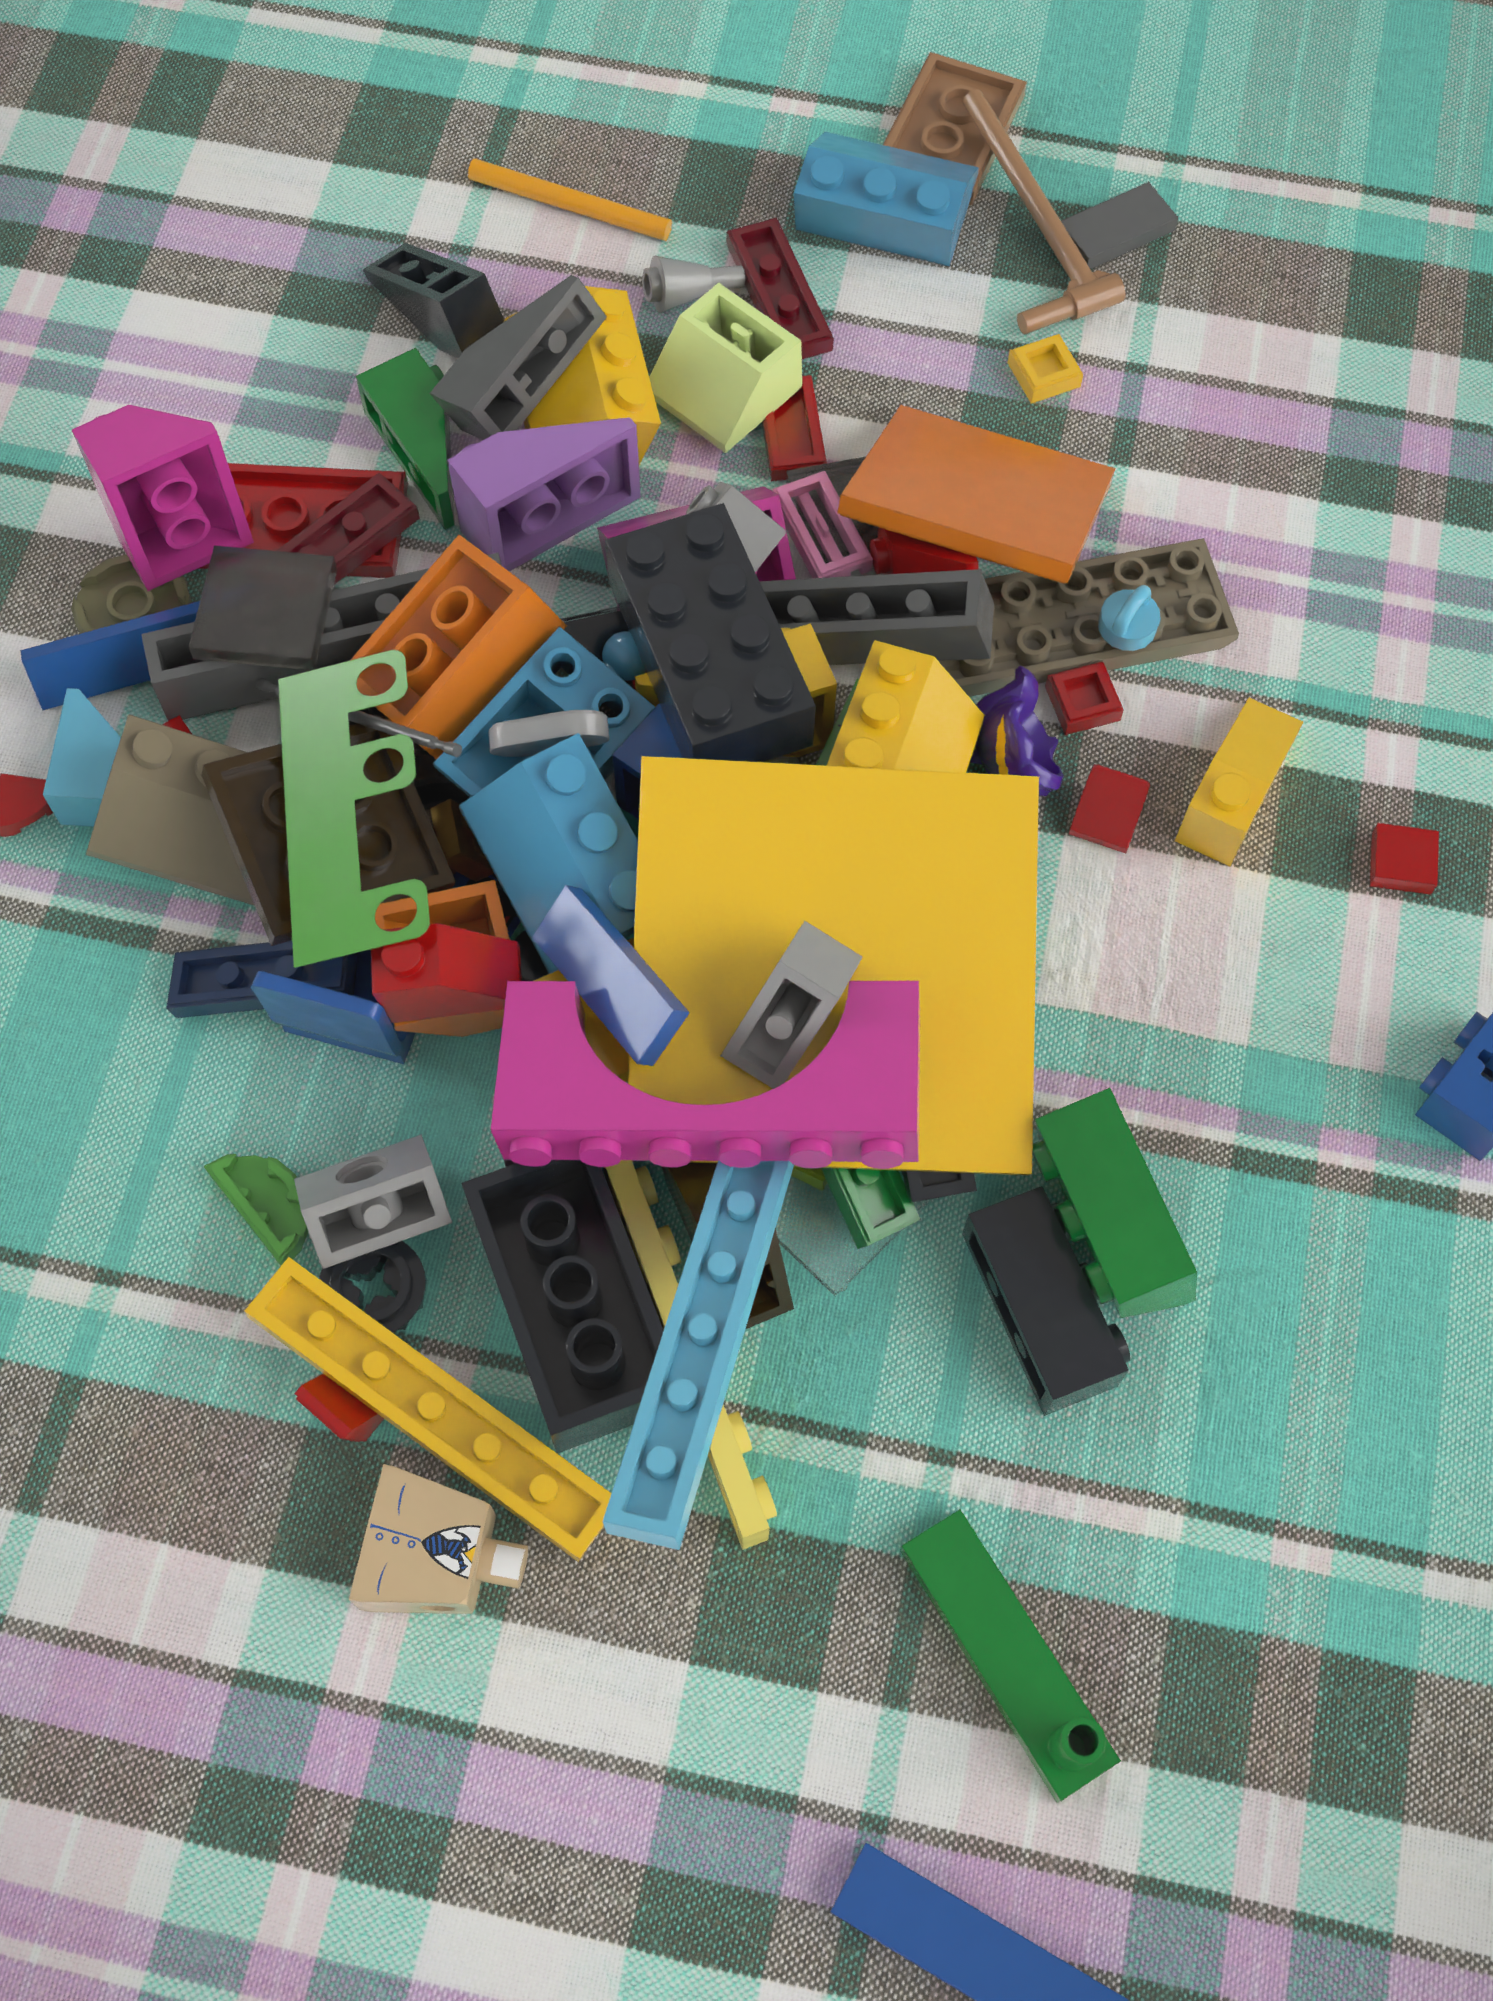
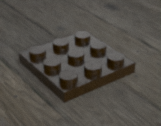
(392, 829)

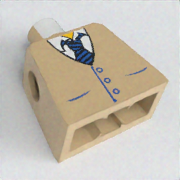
(430, 1549)

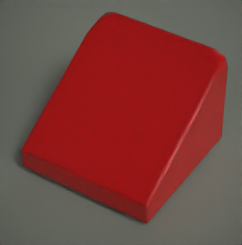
(1109, 808)
(338, 1409)

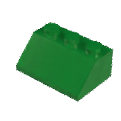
(1114, 1207)

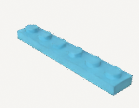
(697, 1355)

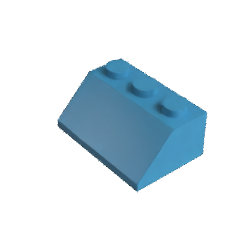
(883, 197)
(553, 828)

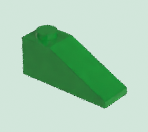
(412, 425)

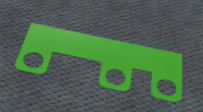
(320, 794)

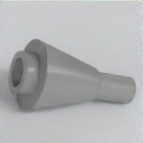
(677, 282)

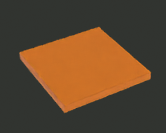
(978, 493)

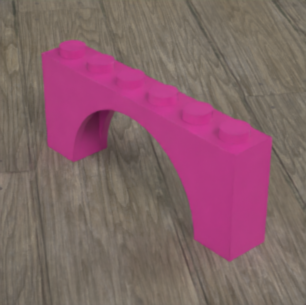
(844, 1107)

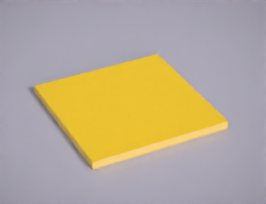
(898, 865)

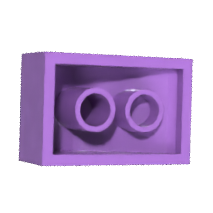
(543, 485)

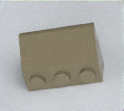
(161, 813)

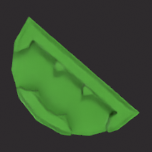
(265, 1198)

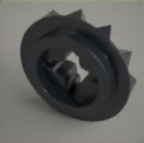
(402, 1276)

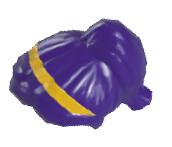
(1013, 737)

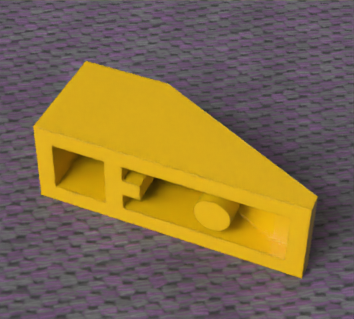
(1238, 781)

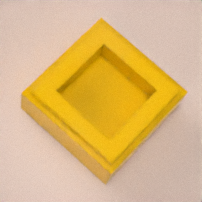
(1045, 368)

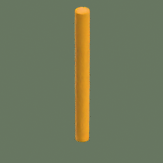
(570, 199)

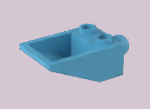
(539, 691)

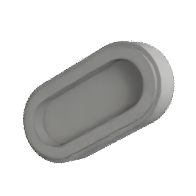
(537, 733)

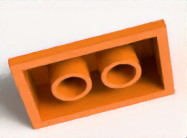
(461, 640)

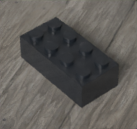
(710, 639)
(569, 1293)

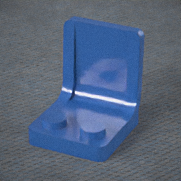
(333, 1016)

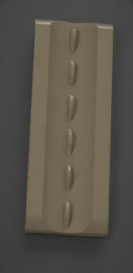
(1056, 624)

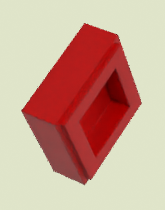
(1084, 698)
(1404, 858)

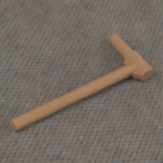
(1087, 290)

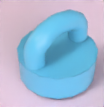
(1129, 619)

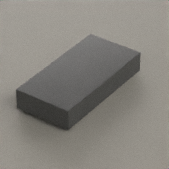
(1121, 224)

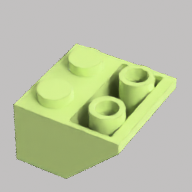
(726, 368)

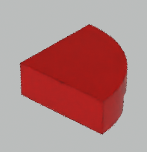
(21, 803)

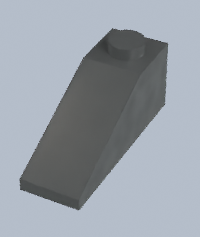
(517, 363)

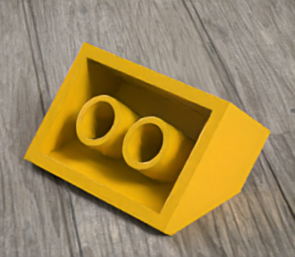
(605, 377)
(907, 716)

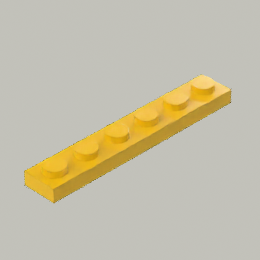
(432, 1408)

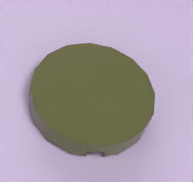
(116, 594)

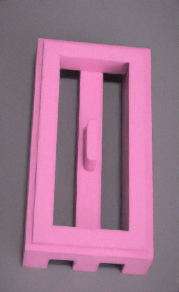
(838, 565)

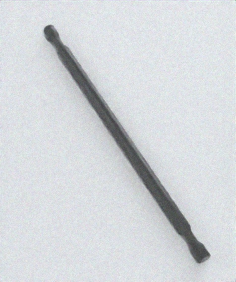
(383, 725)

